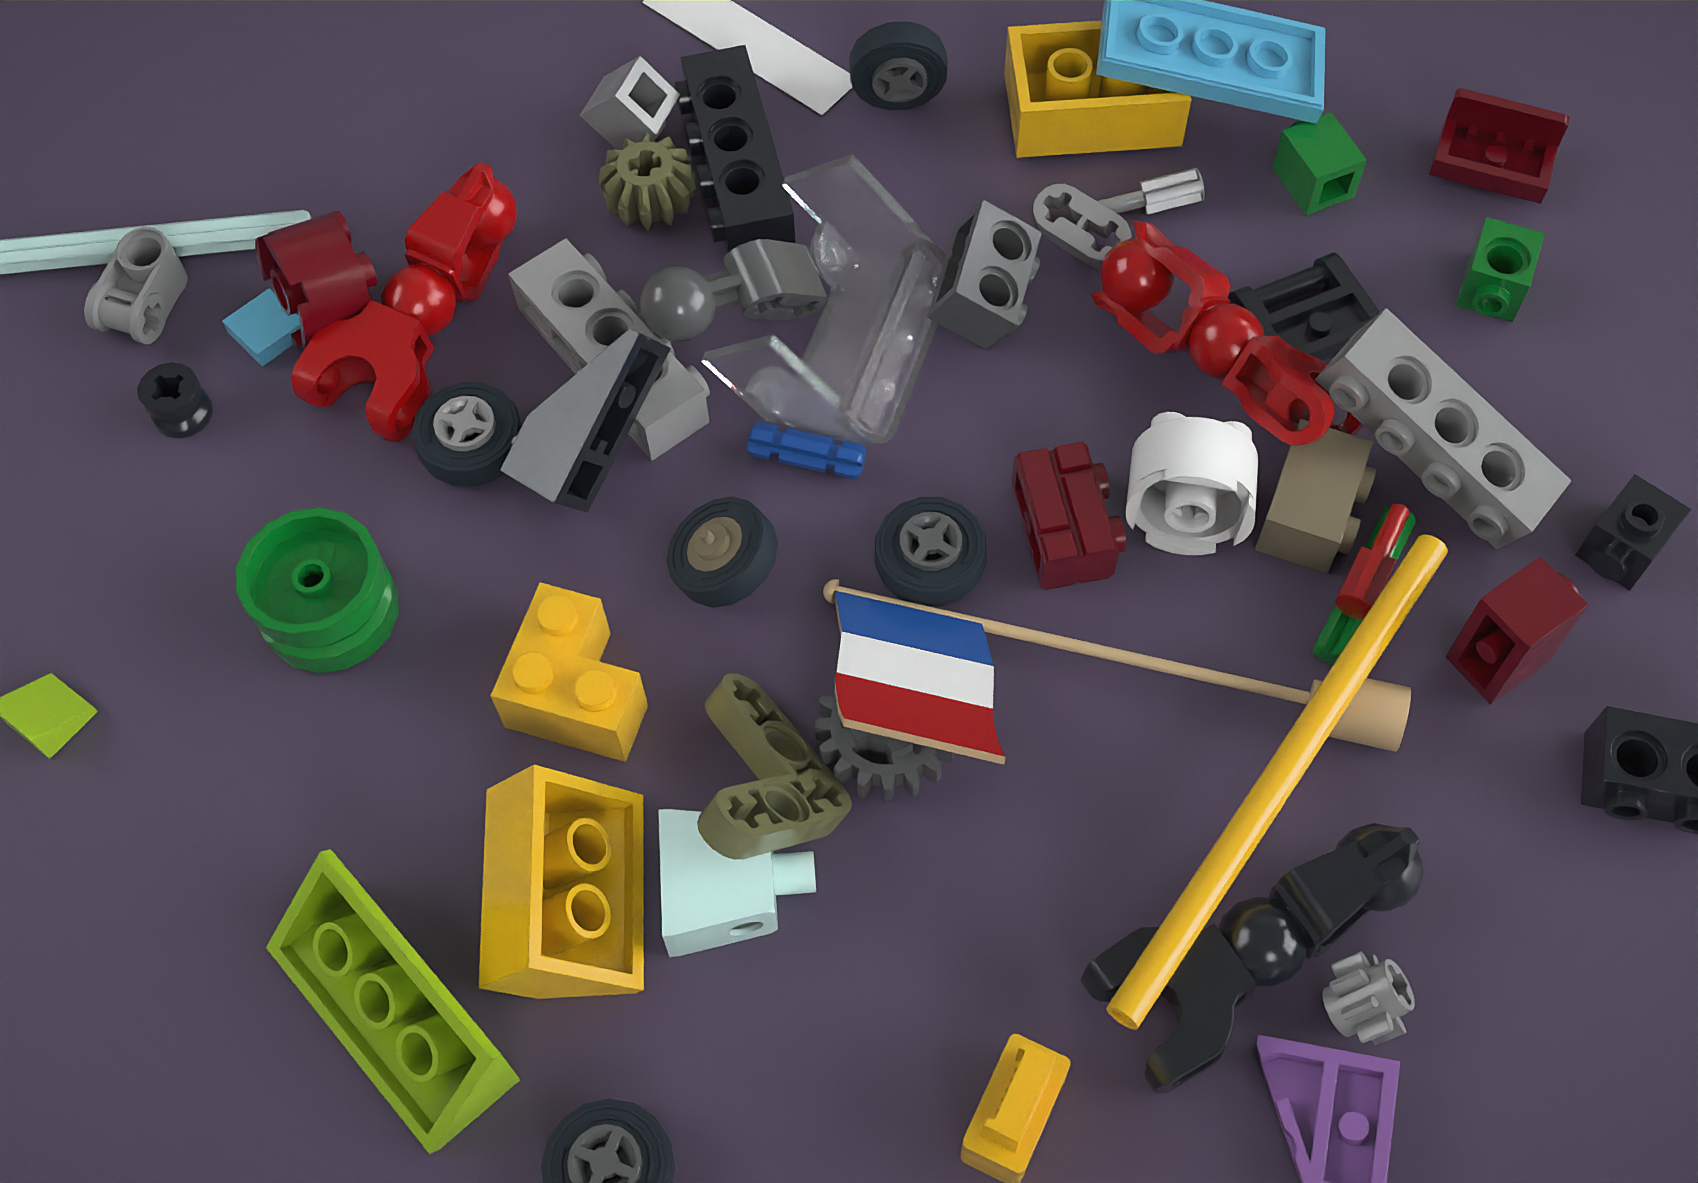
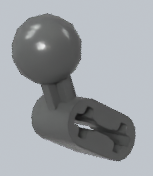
(762, 276)

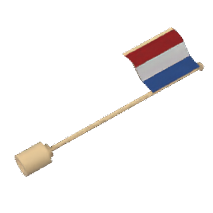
(931, 677)

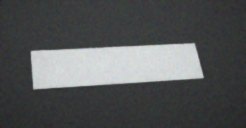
(771, 52)

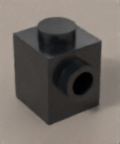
(1632, 532)

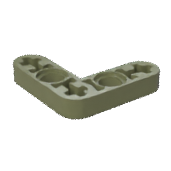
(795, 789)

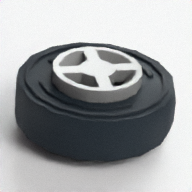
(455, 416)

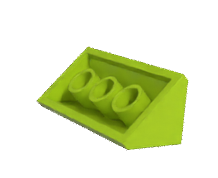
(387, 1006)

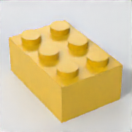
(1069, 109)

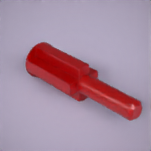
(1372, 567)

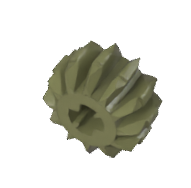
(647, 181)

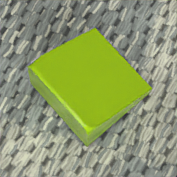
(45, 713)

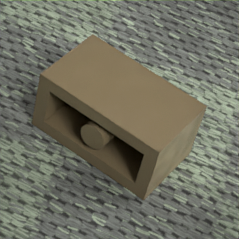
(1315, 498)

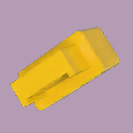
(1014, 1109)

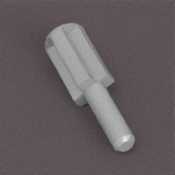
(1161, 193)

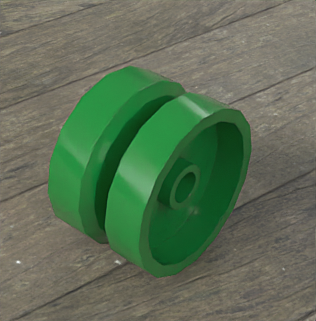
(317, 590)

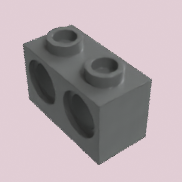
(986, 275)

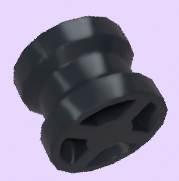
(170, 415)

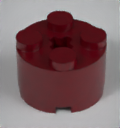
(316, 272)

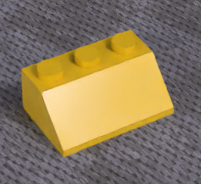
(562, 887)

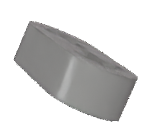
(1089, 216)

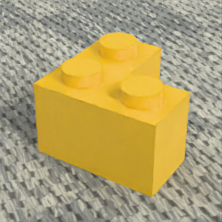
(557, 684)

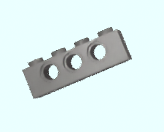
(582, 316)
(1477, 457)

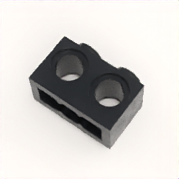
(1660, 753)

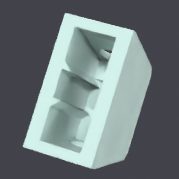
(717, 898)

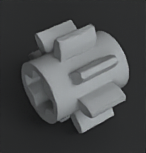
(1368, 998)

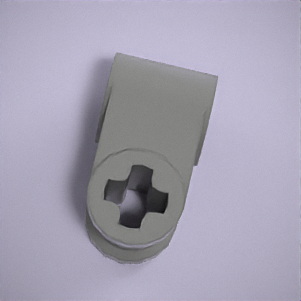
(140, 287)

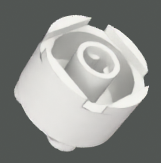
(1193, 483)

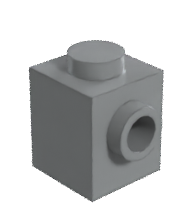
(630, 104)

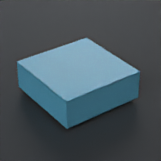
(262, 327)

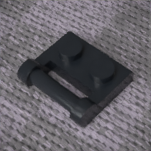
(1318, 323)

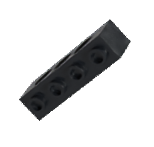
(735, 148)

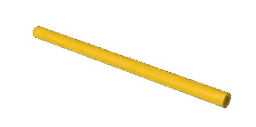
(1274, 785)

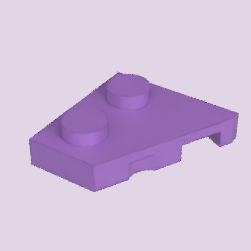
(1332, 1109)

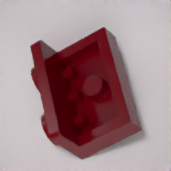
(1499, 145)

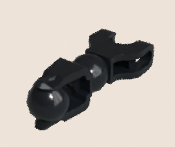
(1264, 943)

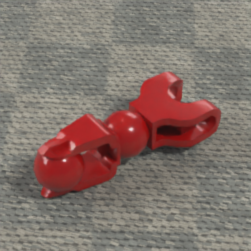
(1221, 337)
(389, 343)

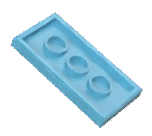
(1216, 54)

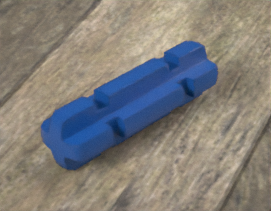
(806, 450)

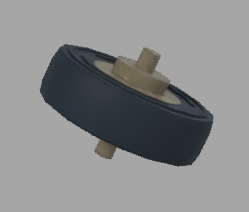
(722, 552)

